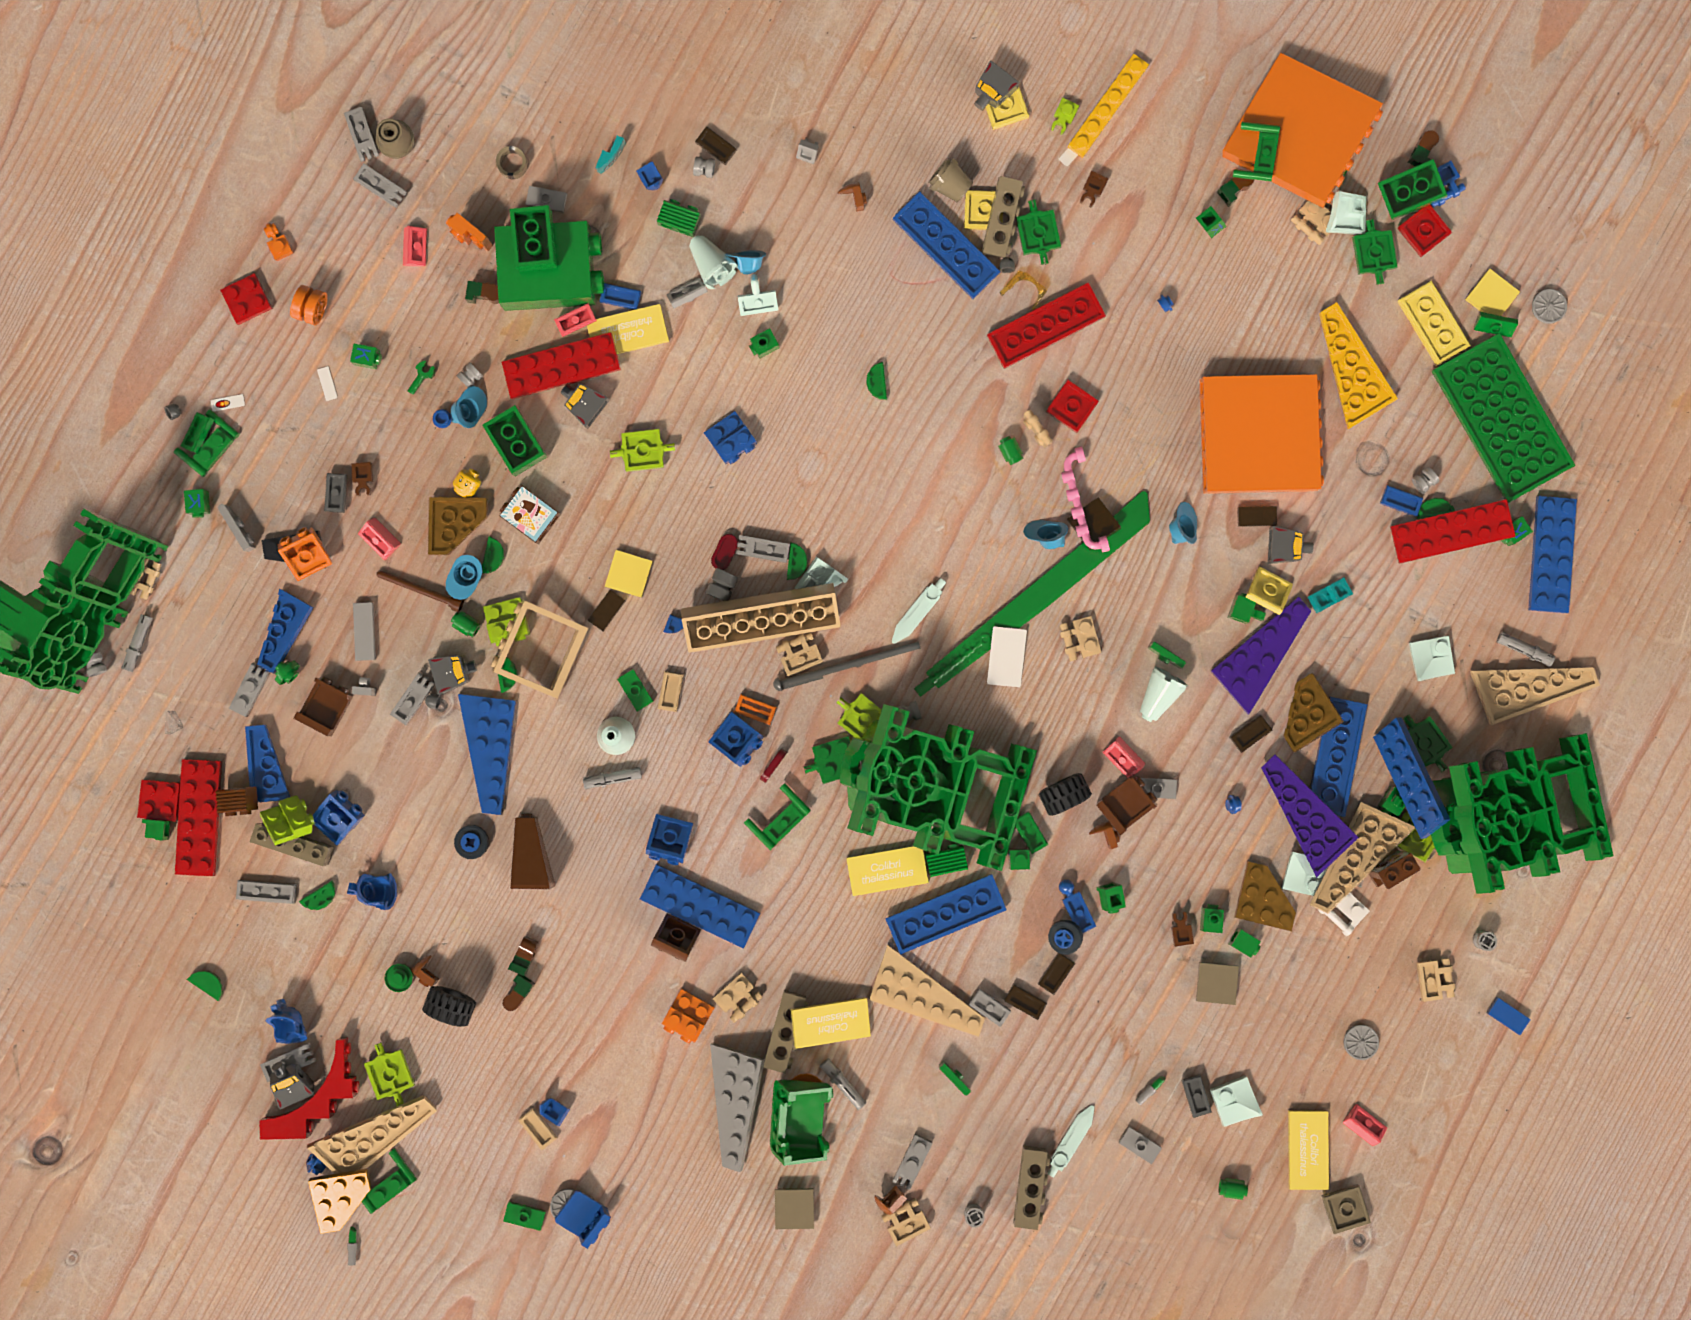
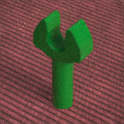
(421, 376)

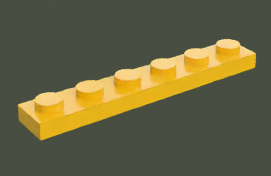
(1108, 105)

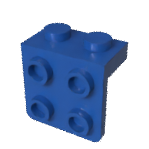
(583, 1217)

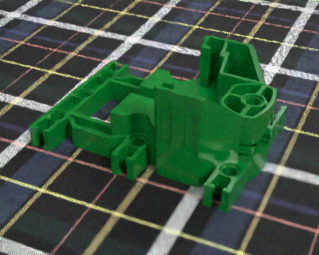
(63, 621)
(924, 783)
(1513, 818)

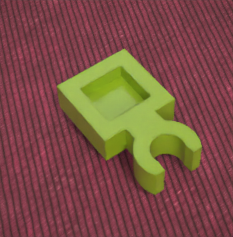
(1065, 113)

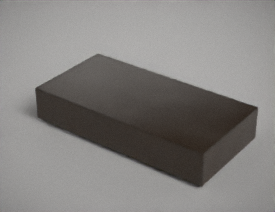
(716, 145)
(1257, 516)
(606, 610)
(1250, 733)
(1056, 973)
(1025, 1001)

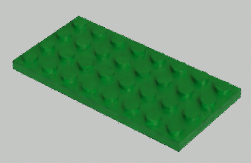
(1503, 418)

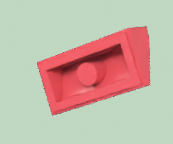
(414, 246)
(575, 320)
(379, 538)
(1124, 757)
(1365, 1125)

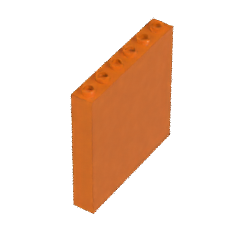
(1318, 133)
(1260, 434)

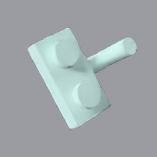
(757, 301)

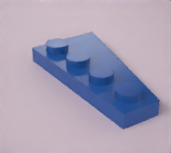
(283, 630)
(264, 765)

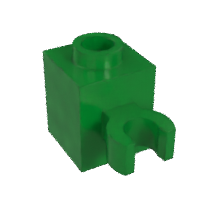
(1243, 609)
(1392, 802)

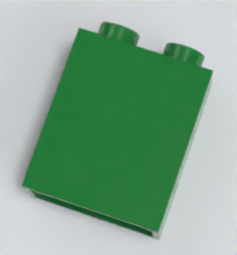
(568, 285)

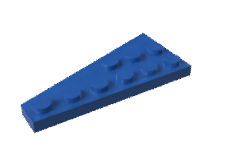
(489, 735)

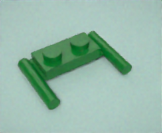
(1265, 152)
(212, 448)
(783, 823)
(390, 1186)

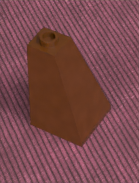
(530, 859)

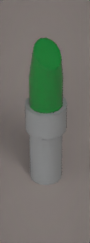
(1150, 1090)
(352, 1247)

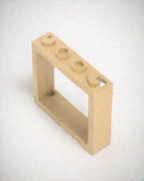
(570, 655)

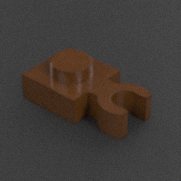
(1094, 187)
(362, 474)
(1181, 933)

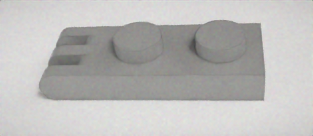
(361, 133)
(379, 185)
(236, 525)
(764, 549)
(249, 690)
(412, 699)
(295, 1056)
(912, 1160)

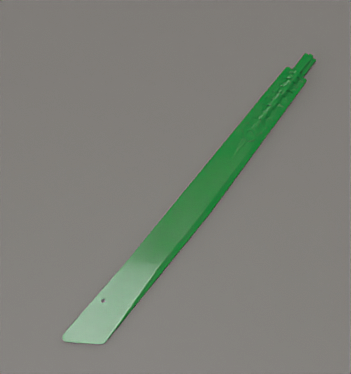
(1039, 595)

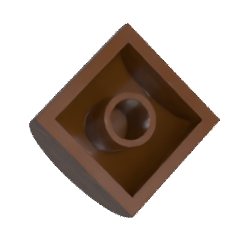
(675, 937)

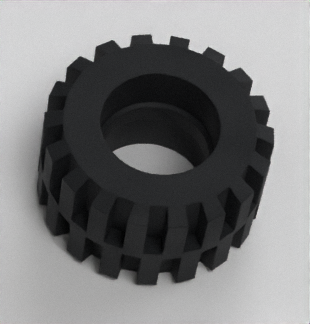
(1065, 794)
(449, 1006)

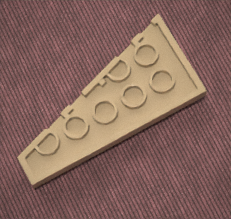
(915, 992)

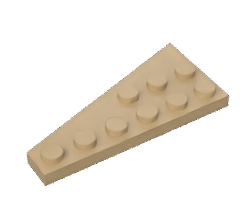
(1523, 690)
(1377, 838)
(368, 1140)

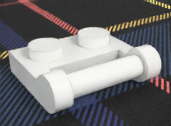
(1350, 908)

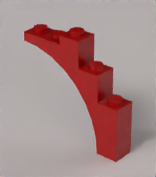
(338, 1085)

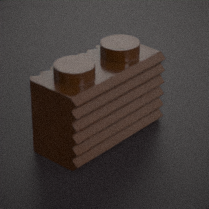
(237, 799)

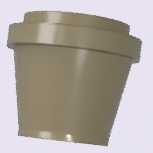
(397, 145)
(950, 180)

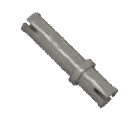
(136, 643)
(1531, 651)
(611, 778)
(837, 1077)

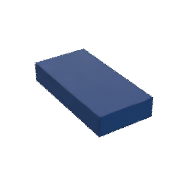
(620, 296)
(1401, 501)
(1508, 1016)

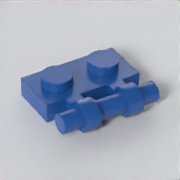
(1448, 176)

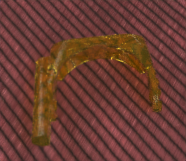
(1025, 276)

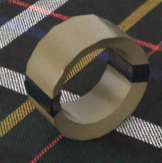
(509, 150)

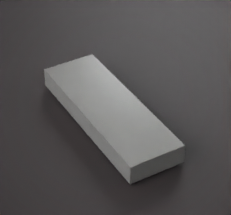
(364, 631)
(266, 891)

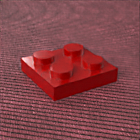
(1424, 230)
(246, 299)
(1072, 406)
(159, 800)

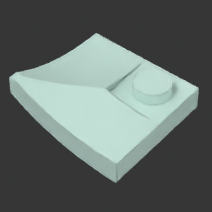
(1347, 214)
(1432, 658)
(1300, 876)
(1235, 1101)

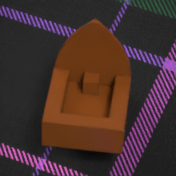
(859, 198)
(1111, 836)
(425, 976)
(891, 1201)

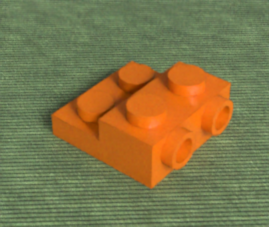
(466, 232)
(304, 553)
(687, 1016)

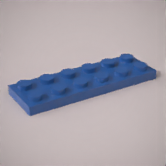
(946, 245)
(1552, 554)
(1338, 756)
(1411, 778)
(699, 906)
(946, 914)

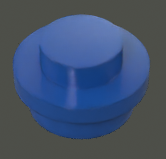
(1165, 303)
(442, 418)
(1233, 804)

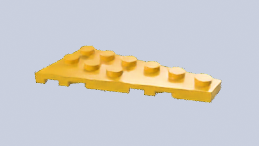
(1357, 376)

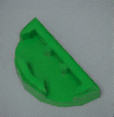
(876, 381)
(1434, 507)
(493, 556)
(797, 562)
(506, 683)
(320, 898)
(207, 982)

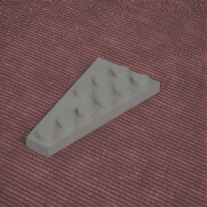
(736, 1092)

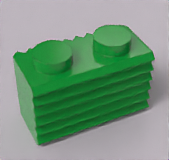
(679, 218)
(947, 860)

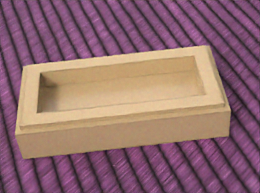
(670, 691)
(537, 1128)

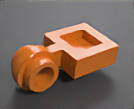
(279, 245)

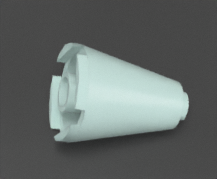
(712, 262)
(1160, 694)
(623, 733)

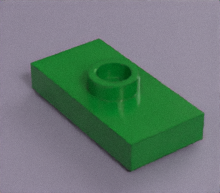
(1496, 324)
(197, 433)
(1166, 656)
(635, 690)
(1030, 833)
(955, 1077)
(524, 1216)

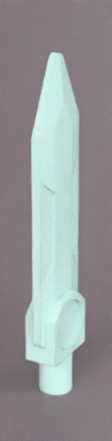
(918, 611)
(1071, 1141)

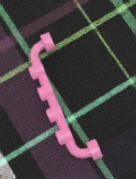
(1077, 511)

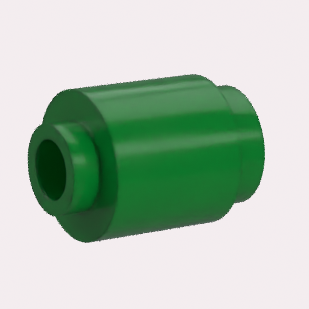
(1010, 450)
(465, 624)
(1233, 1188)

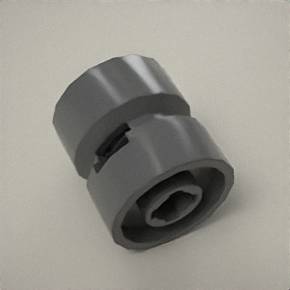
(721, 585)

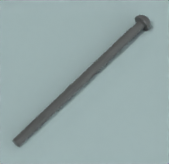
(818, 674)

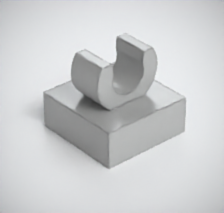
(807, 151)
(363, 689)

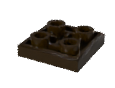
(1098, 519)

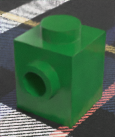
(763, 344)
(1212, 919)

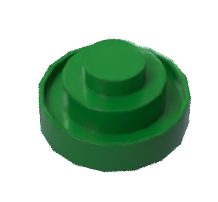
(286, 672)
(399, 977)

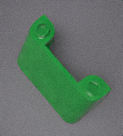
(799, 1121)

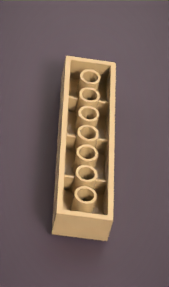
(760, 617)

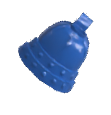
(375, 890)
(287, 1023)

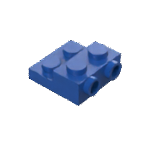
(731, 438)
(736, 740)
(337, 816)
(669, 839)

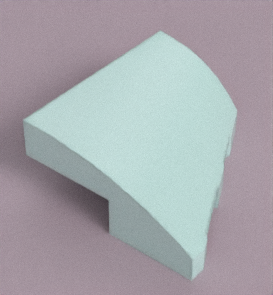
(820, 574)

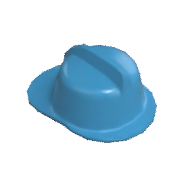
(748, 261)
(469, 407)
(1184, 526)
(1048, 533)
(463, 577)

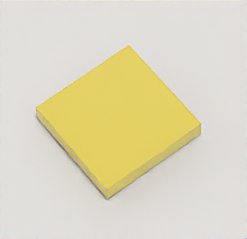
(1008, 112)
(978, 209)
(1492, 294)
(628, 573)
(1269, 590)

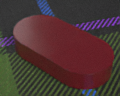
(724, 552)
(773, 765)

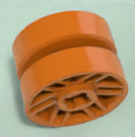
(308, 305)

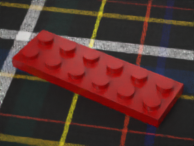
(1046, 325)
(561, 365)
(1452, 531)
(198, 818)

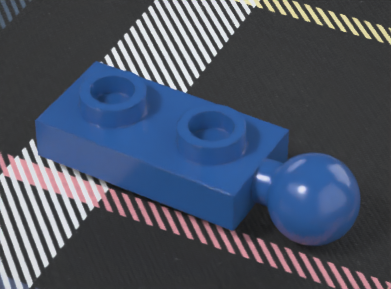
(1076, 906)

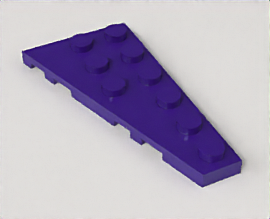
(1256, 660)
(1315, 825)

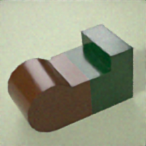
(1423, 148)
(1232, 188)
(481, 291)
(524, 956)
(519, 993)

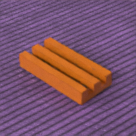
(770, 715)

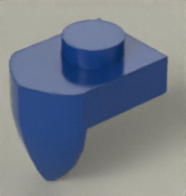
(650, 176)
(553, 1111)

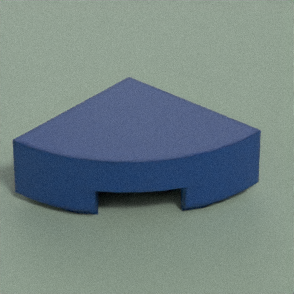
(673, 625)

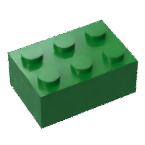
(1412, 189)
(533, 238)
(514, 441)

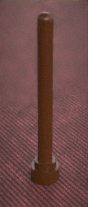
(455, 604)

